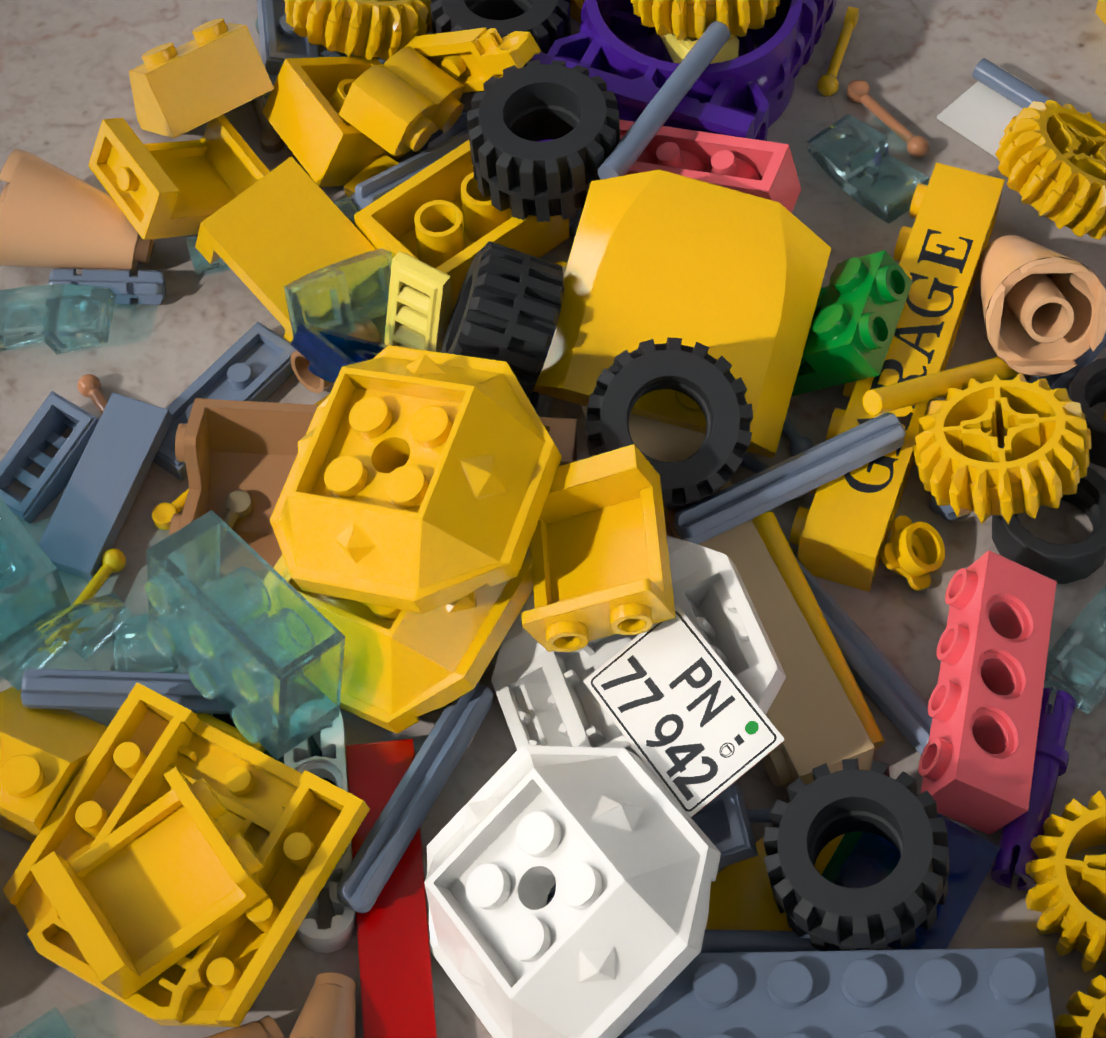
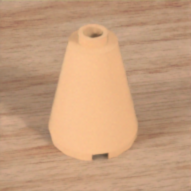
(62, 220)
(1039, 306)

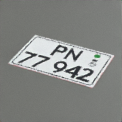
(683, 711)

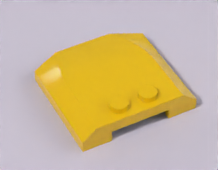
(695, 265)
(286, 816)

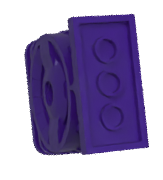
(729, 97)

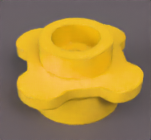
(913, 551)

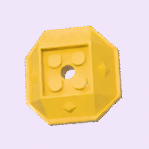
(415, 481)
(413, 661)

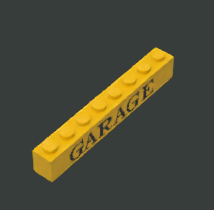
(941, 256)

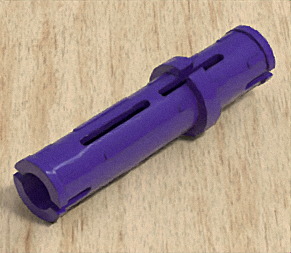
(1049, 763)

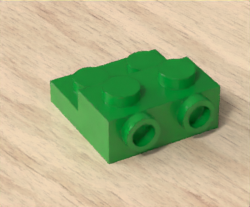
(853, 322)

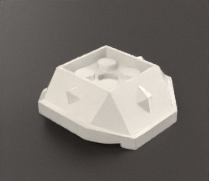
(546, 691)
(624, 905)

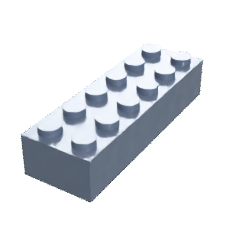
(855, 995)

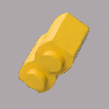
(403, 102)

